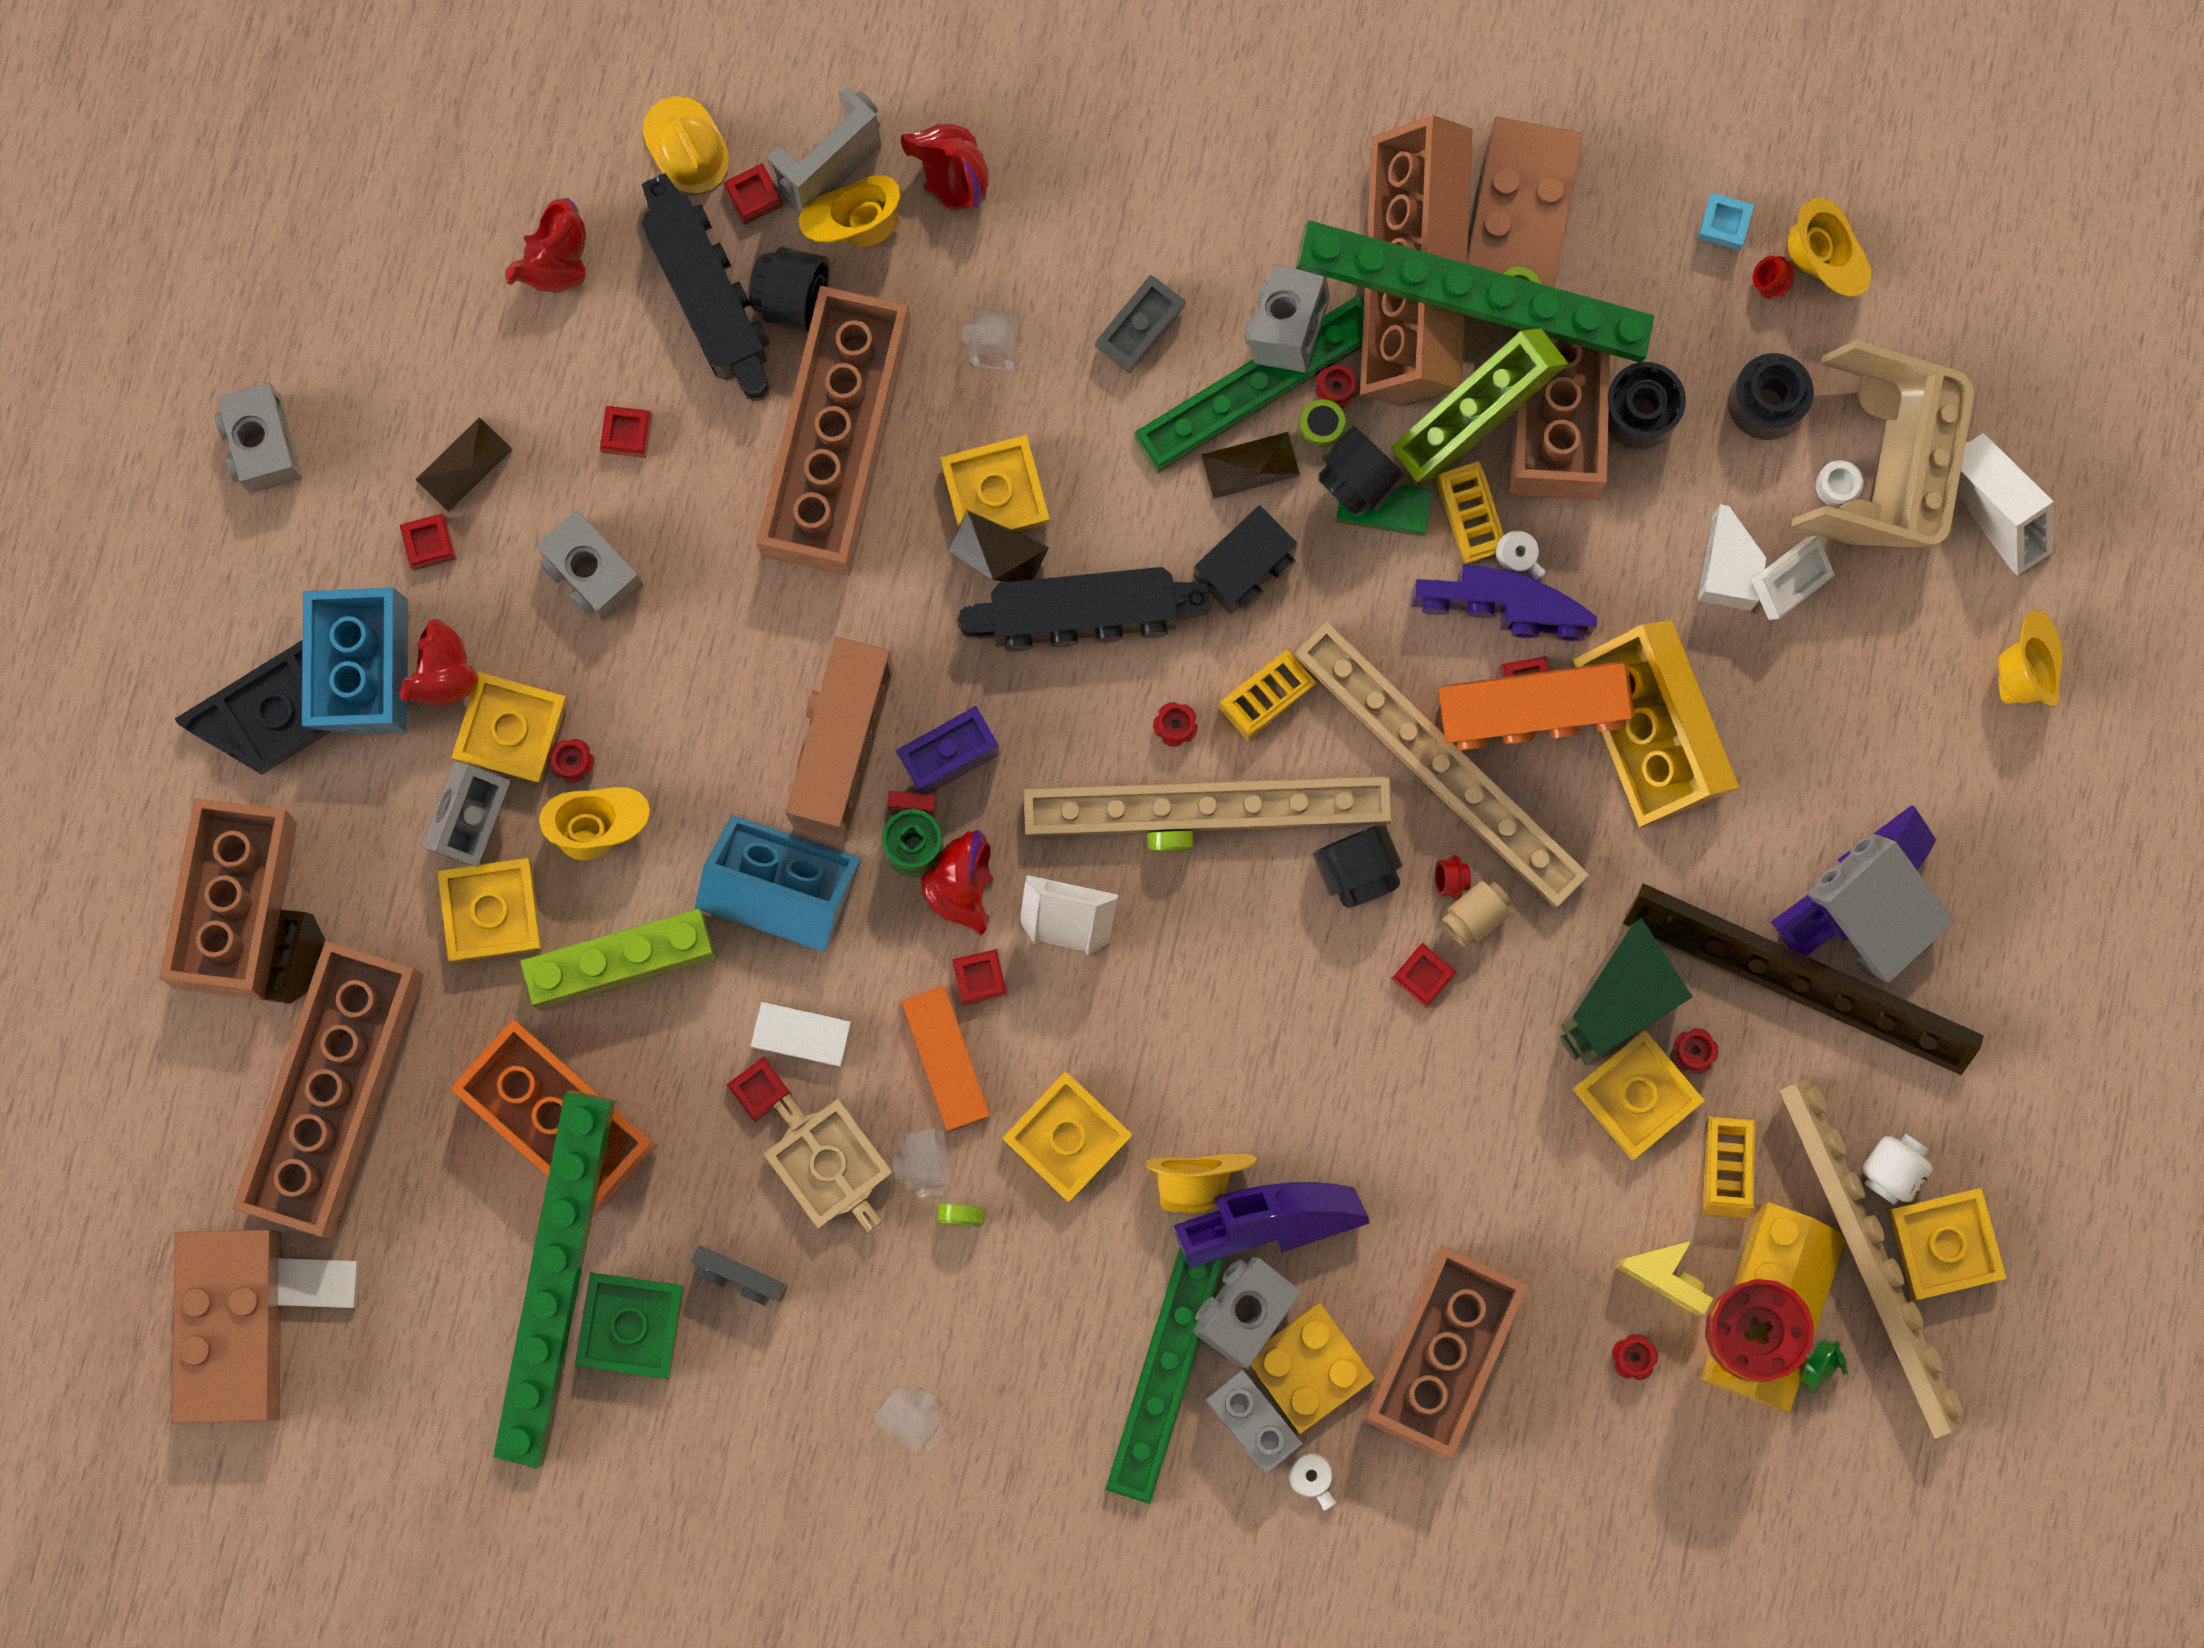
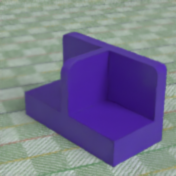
(948, 751)

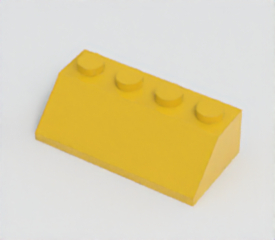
(1670, 747)
(1800, 1256)

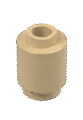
(1477, 913)

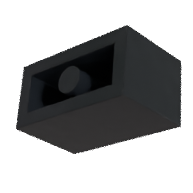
(1246, 560)

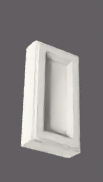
(1793, 577)
(801, 1034)
(317, 1283)

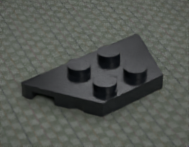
(257, 715)

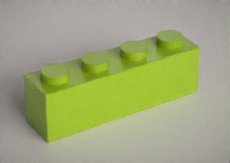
(1479, 404)
(618, 959)

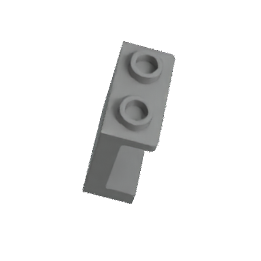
(832, 158)
(1881, 906)

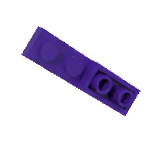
(1523, 602)
(1810, 924)
(1261, 1214)

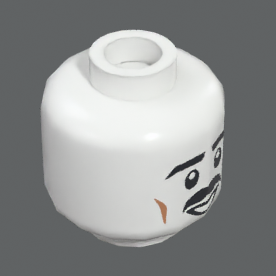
(1897, 1169)

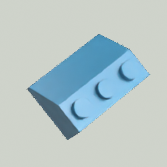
(354, 660)
(777, 883)

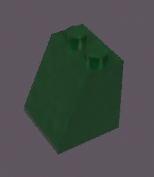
(1623, 996)

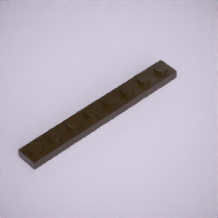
(1805, 980)

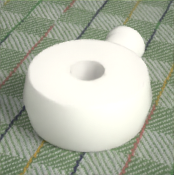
(1527, 554)
(1320, 1485)

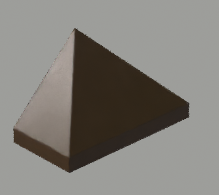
(463, 464)
(1250, 465)
(996, 549)
(294, 956)

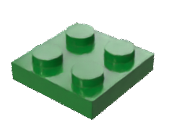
(629, 1325)

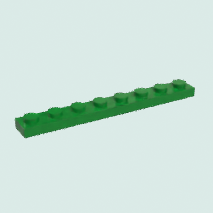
(1474, 291)
(554, 1278)

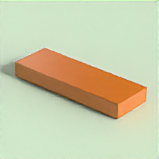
(945, 1058)

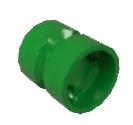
(912, 842)

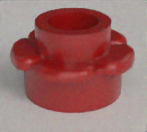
(1773, 276)
(1337, 374)
(1175, 712)
(559, 760)
(1452, 877)
(1707, 1050)
(1647, 1357)

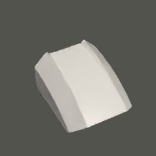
(1067, 914)

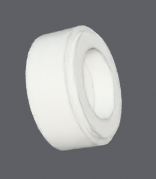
(1839, 483)

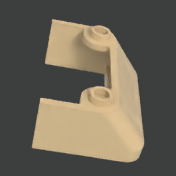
(1920, 453)

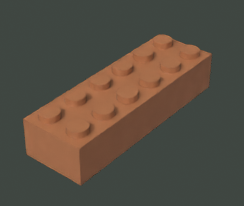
(1420, 203)
(834, 430)
(328, 1090)

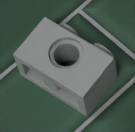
(1291, 340)
(272, 460)
(578, 541)
(466, 814)
(1270, 1301)
(1253, 1421)

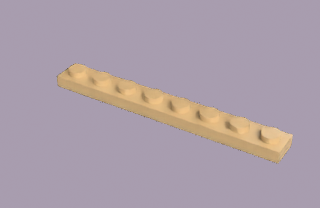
(1441, 765)
(1207, 806)
(1879, 1272)

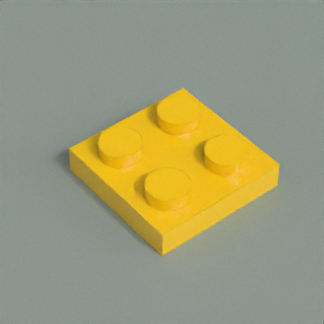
(997, 484)
(509, 728)
(489, 910)
(1638, 1095)
(1067, 1137)
(1947, 1244)
(1310, 1368)

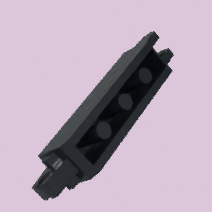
(703, 288)
(1084, 607)

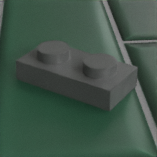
(1140, 324)
(719, 1268)

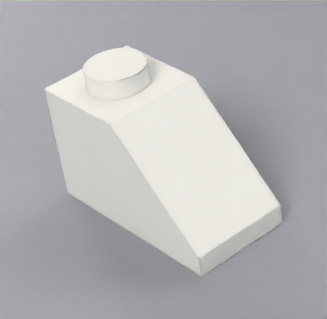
(1730, 563)

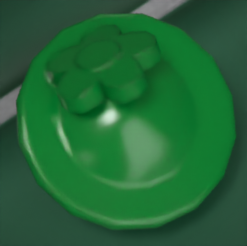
(1823, 1364)

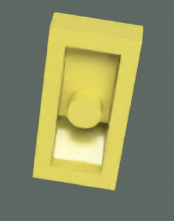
(1656, 1271)

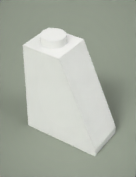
(2006, 505)

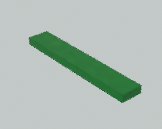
(1246, 392)
(1162, 1381)

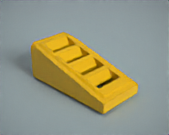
(1450, 501)
(1240, 719)
(1722, 1205)

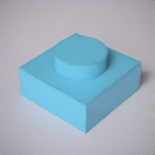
(1725, 221)

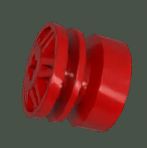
(1785, 1342)

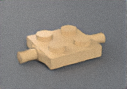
(828, 1163)

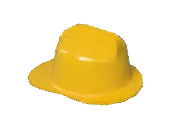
(686, 144)
(854, 214)
(1828, 249)
(2033, 664)
(593, 820)
(1193, 1183)

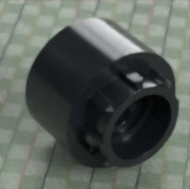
(787, 286)
(1779, 374)
(1658, 386)
(1360, 473)
(1360, 866)

